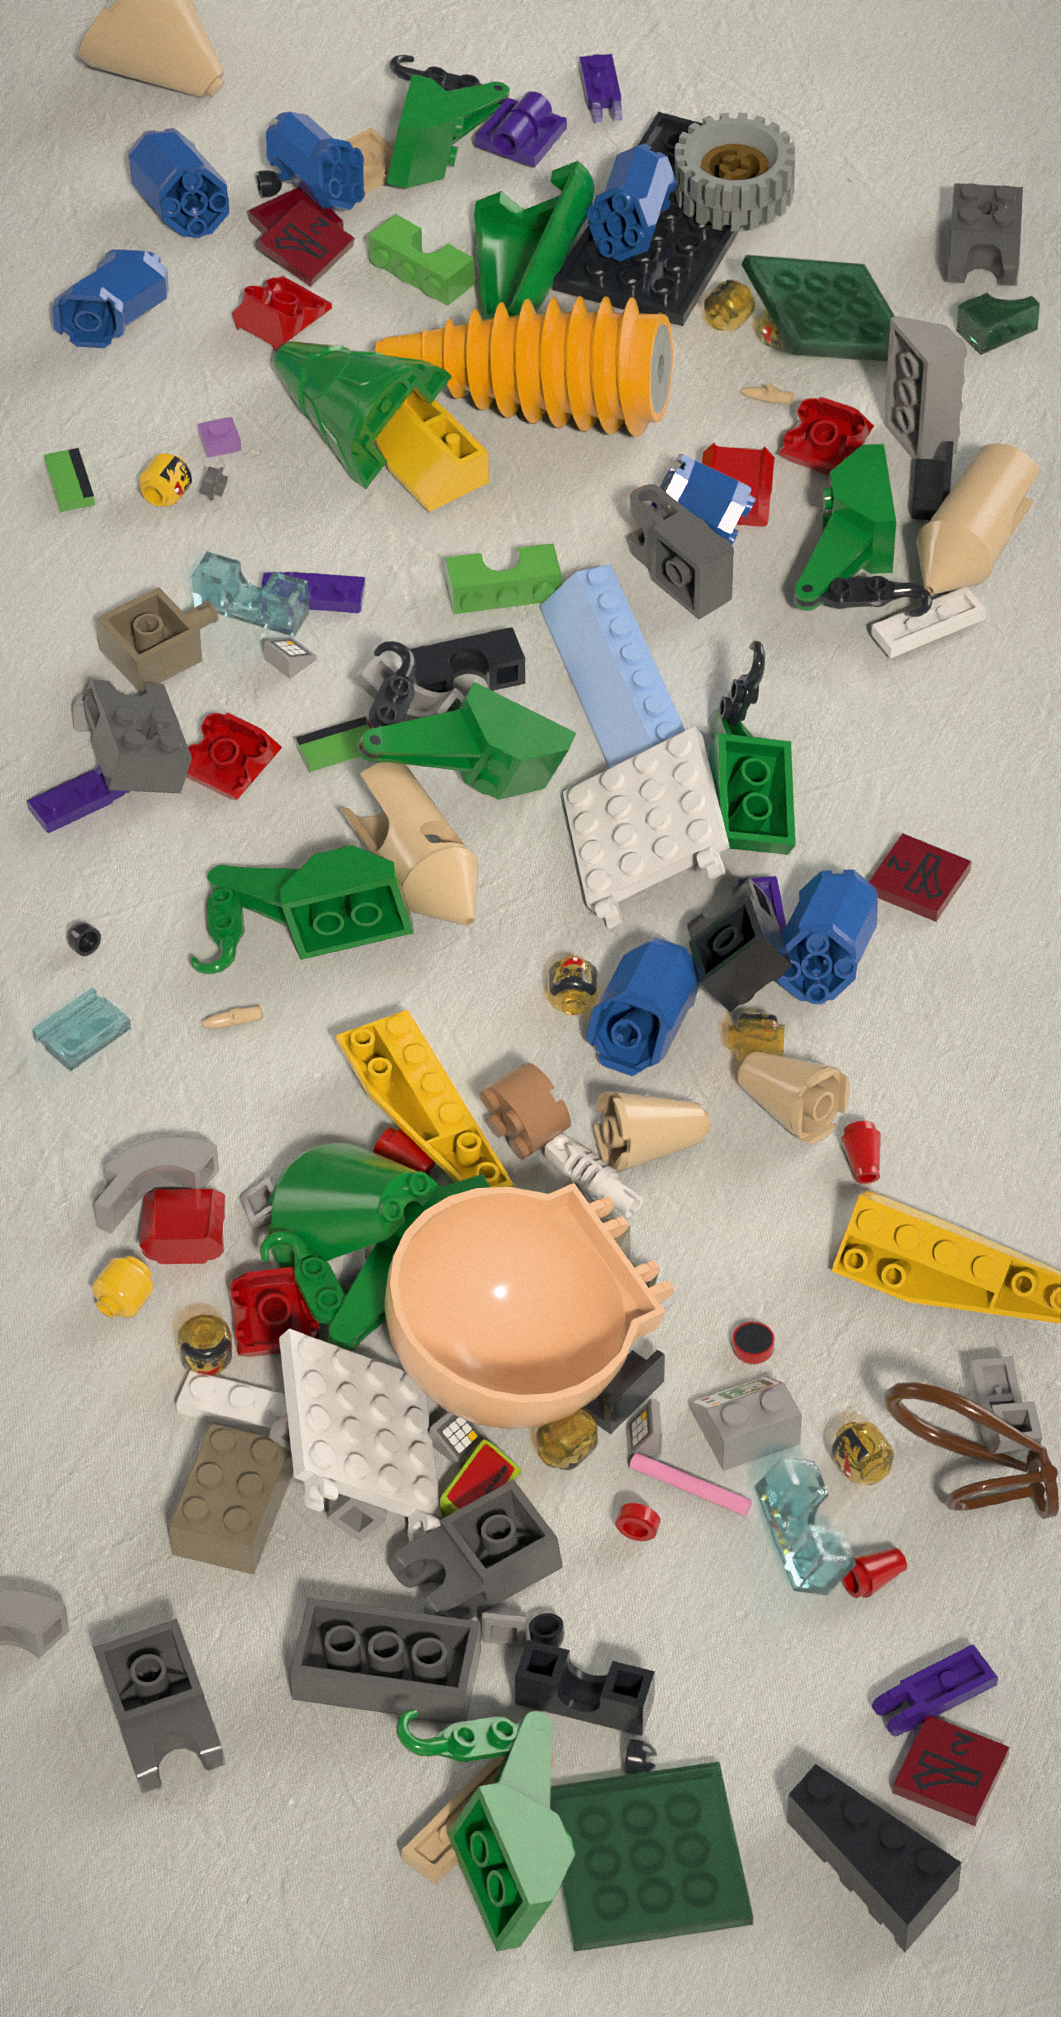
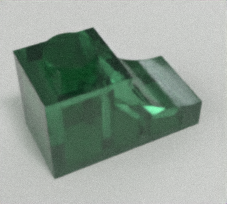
(995, 322)

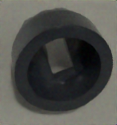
(268, 183)
(83, 938)
(547, 1629)
(636, 1757)

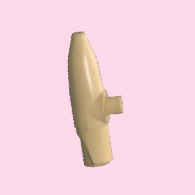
(769, 394)
(233, 1017)

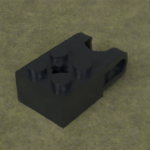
(739, 947)

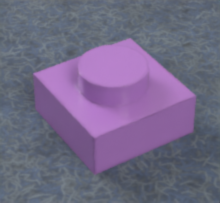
(219, 437)

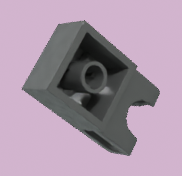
(985, 231)
(681, 552)
(137, 739)
(480, 1554)
(157, 1700)

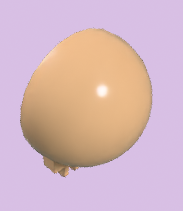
(517, 1304)

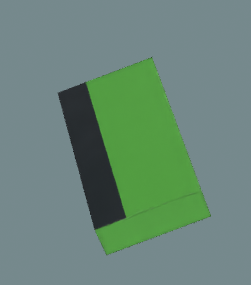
(69, 479)
(331, 744)

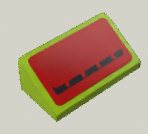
(480, 1475)

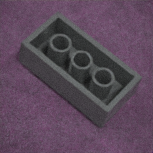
(386, 1660)

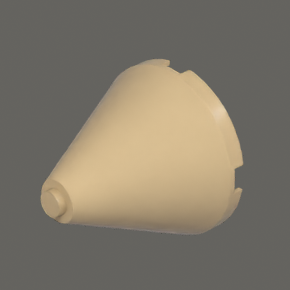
(155, 44)

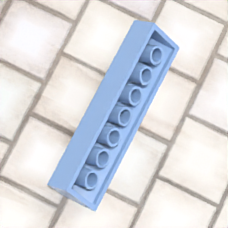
(610, 665)

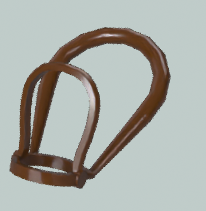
(1036, 1456)

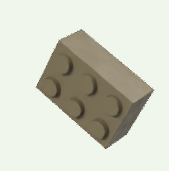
(231, 1499)

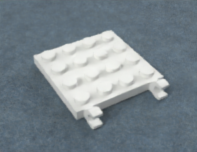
(646, 822)
(359, 1431)

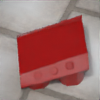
(278, 310)
(824, 434)
(751, 468)
(230, 754)
(182, 1225)
(265, 1308)

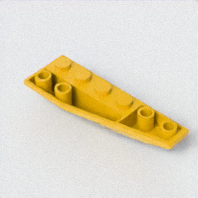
(432, 453)
(419, 1096)
(942, 1263)

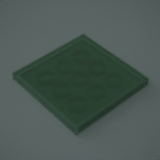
(823, 306)
(651, 1857)

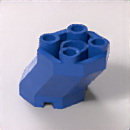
(316, 161)
(178, 182)
(633, 199)
(111, 298)
(708, 495)
(828, 935)
(643, 1006)

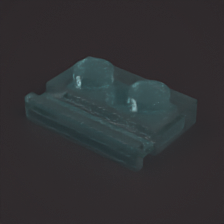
(81, 1029)

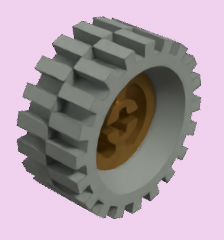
(734, 152)

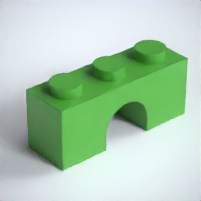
(439, 274)
(479, 588)

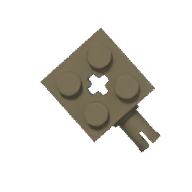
(153, 637)

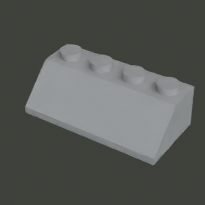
(924, 387)

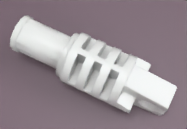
(591, 1174)

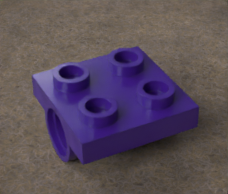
(522, 129)

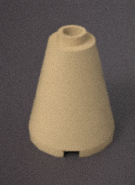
(796, 1092)
(646, 1128)

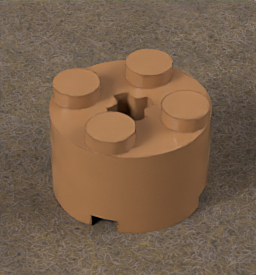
(525, 1110)

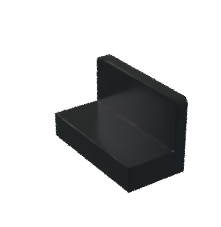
(931, 484)
(627, 1390)

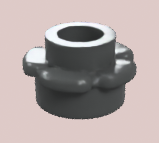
(214, 483)

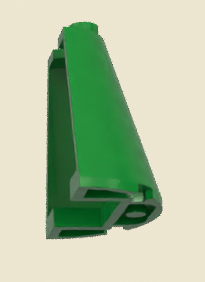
(343, 1200)

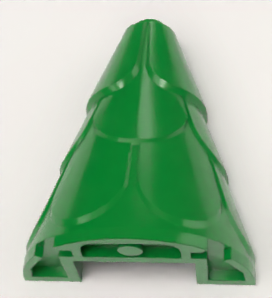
(527, 247)
(354, 396)

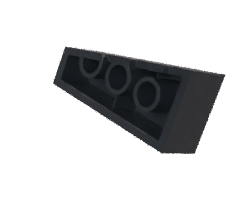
(875, 1854)

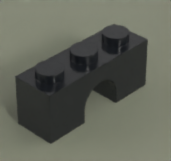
(491, 655)
(554, 1685)

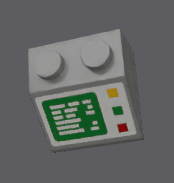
(748, 1421)

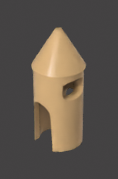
(976, 519)
(435, 877)

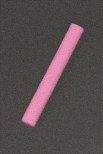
(690, 1484)

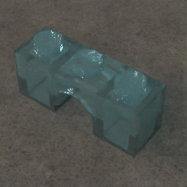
(277, 606)
(811, 1554)

